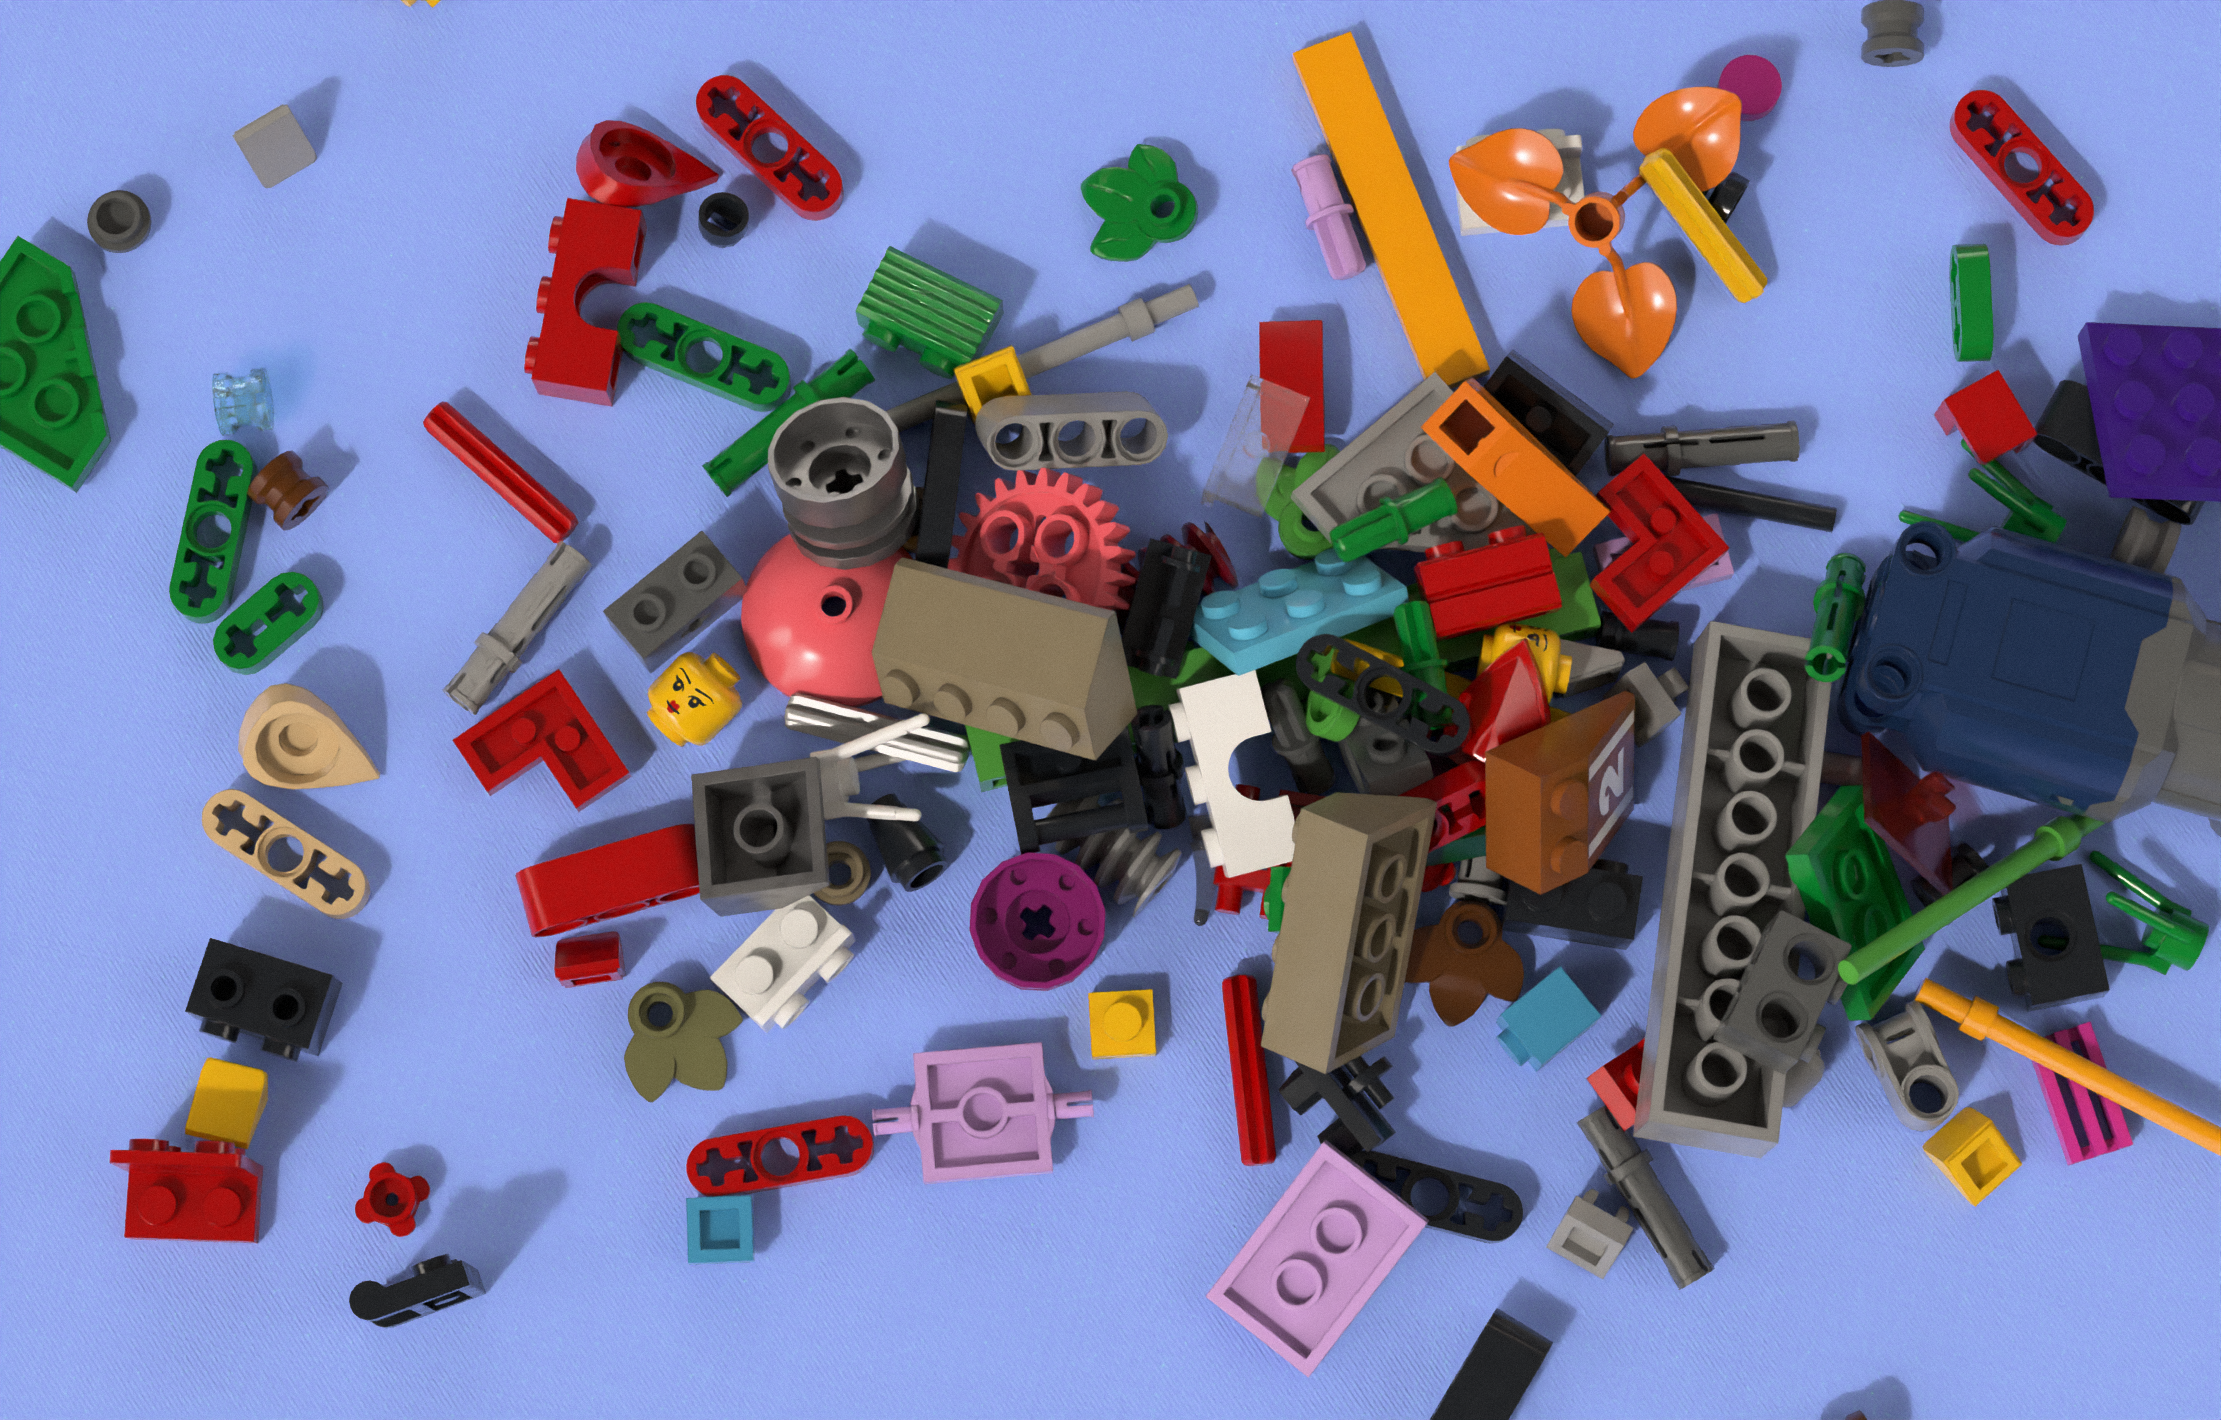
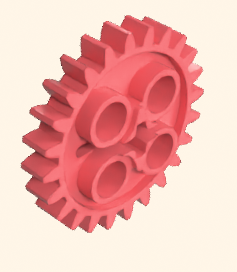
(1084, 575)

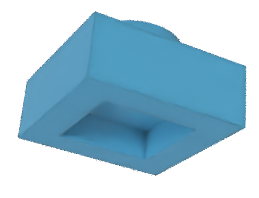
(720, 1230)

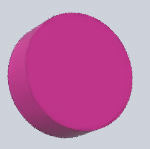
(1755, 83)

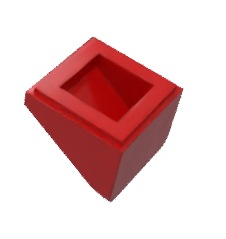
(589, 959)

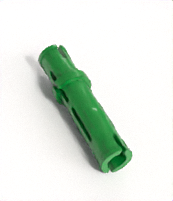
(750, 450)
(1834, 627)

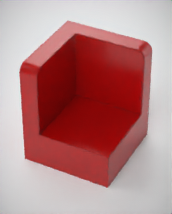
(1987, 418)

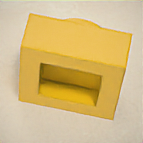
(1122, 1024)

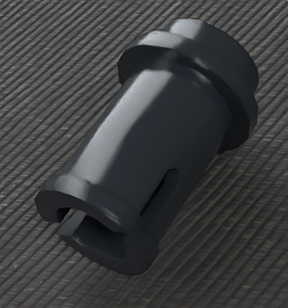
(1651, 639)

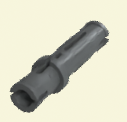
(1701, 448)
(1646, 1197)

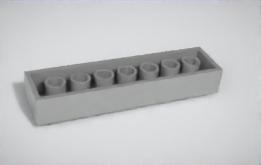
(1738, 808)

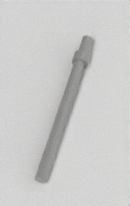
(1133, 321)

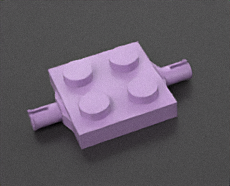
(982, 1113)

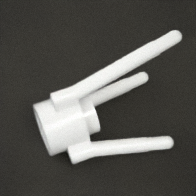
(841, 775)

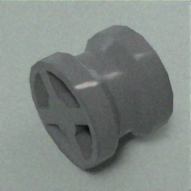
(1892, 33)

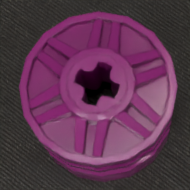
(1030, 884)

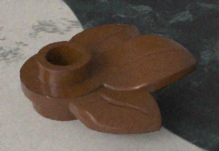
(1464, 972)

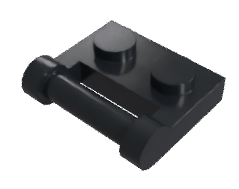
(1048, 776)
(435, 1286)

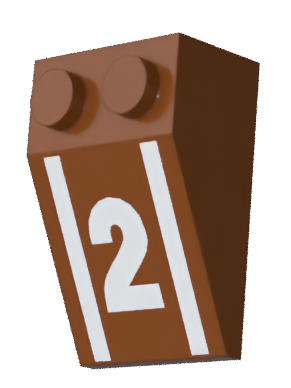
(1560, 794)

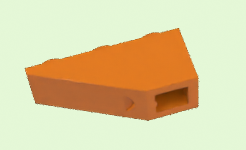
(1514, 466)

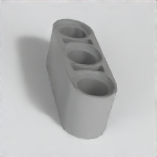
(1095, 446)

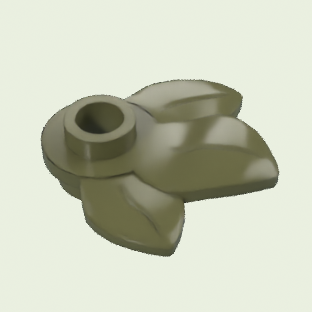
(684, 1047)

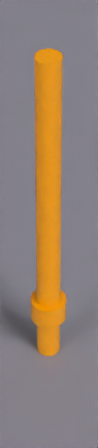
(1980, 1020)

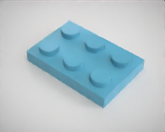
(1291, 606)

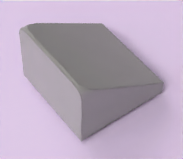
(275, 146)
(1590, 667)

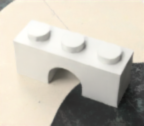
(1215, 720)

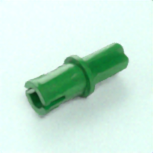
(1393, 520)
(1421, 657)

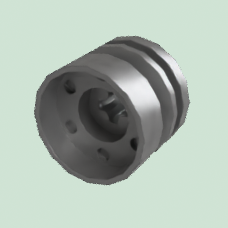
(843, 483)

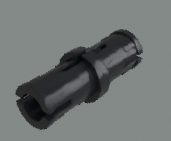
(1159, 767)

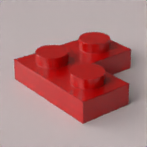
(1668, 538)
(549, 727)

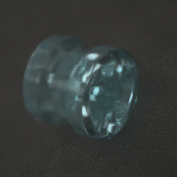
(243, 401)

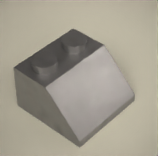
(760, 836)

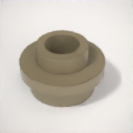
(856, 886)

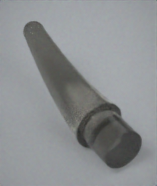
(1204, 873)

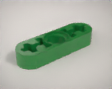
(655, 355)
(189, 573)

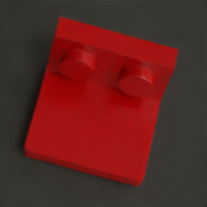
(190, 1194)

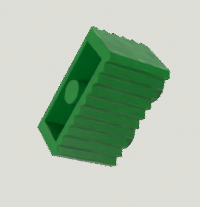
(927, 313)

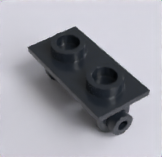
(1163, 608)

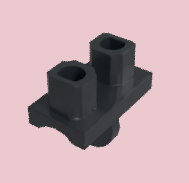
(1359, 1121)

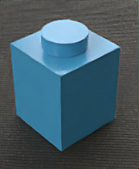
(1545, 1020)

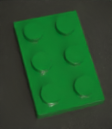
(1852, 893)

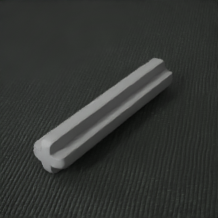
(847, 723)

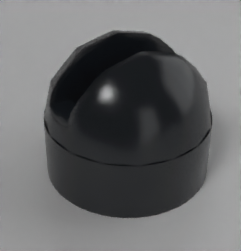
(727, 212)

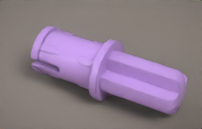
(1329, 217)

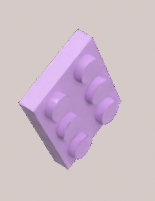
(1317, 1258)

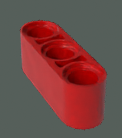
(610, 880)

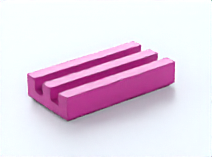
(2112, 1112)

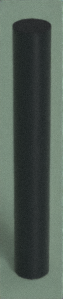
(1756, 505)

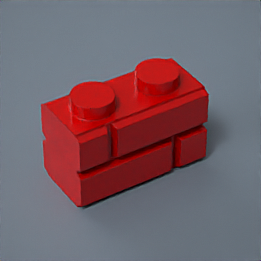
(1488, 584)

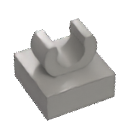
(1653, 700)
(1591, 1235)

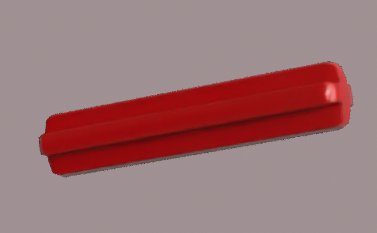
(500, 472)
(1248, 1070)

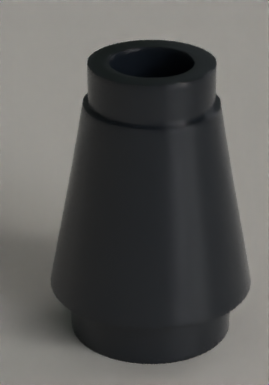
(908, 849)

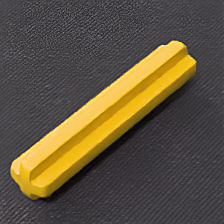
(1703, 225)

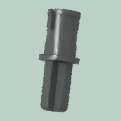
(1293, 739)

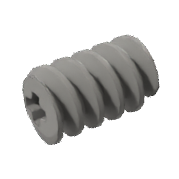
(1120, 857)

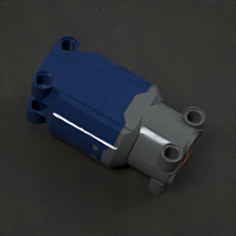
(2041, 673)

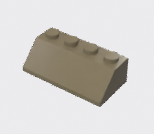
(1003, 659)
(1346, 927)

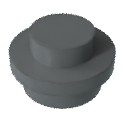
(119, 221)

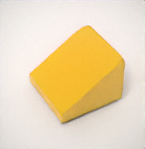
(990, 378)
(227, 1102)
(1972, 1154)

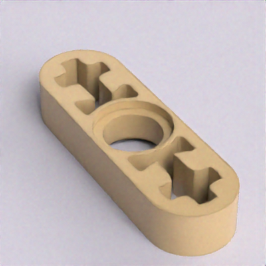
(256, 815)

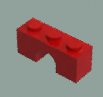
(592, 248)

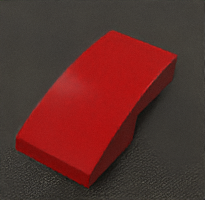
(1294, 359)

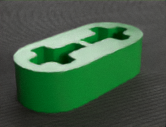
(1971, 302)
(257, 612)

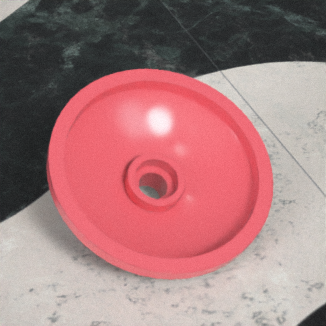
(801, 645)

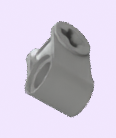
(1909, 1062)

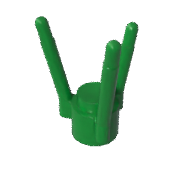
(2027, 511)
(2169, 931)

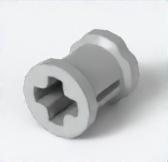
(1478, 883)

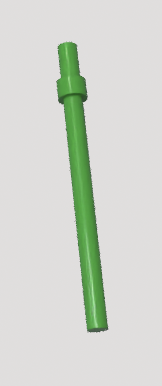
(2050, 842)

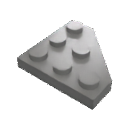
(1394, 460)

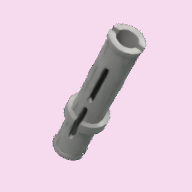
(508, 639)

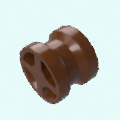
(287, 490)

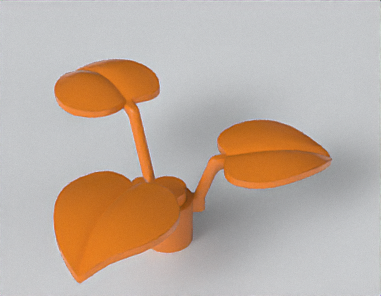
(1513, 180)

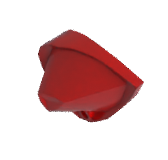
(636, 167)
(1503, 703)

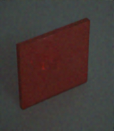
(1908, 811)

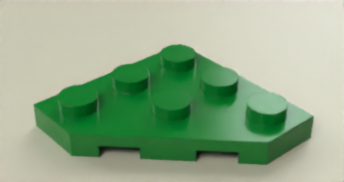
(47, 369)

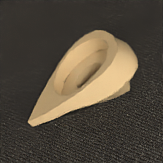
(300, 742)

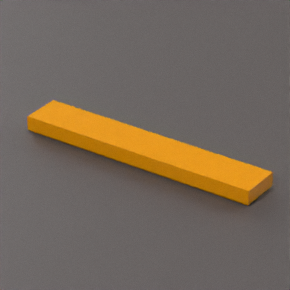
(1390, 211)

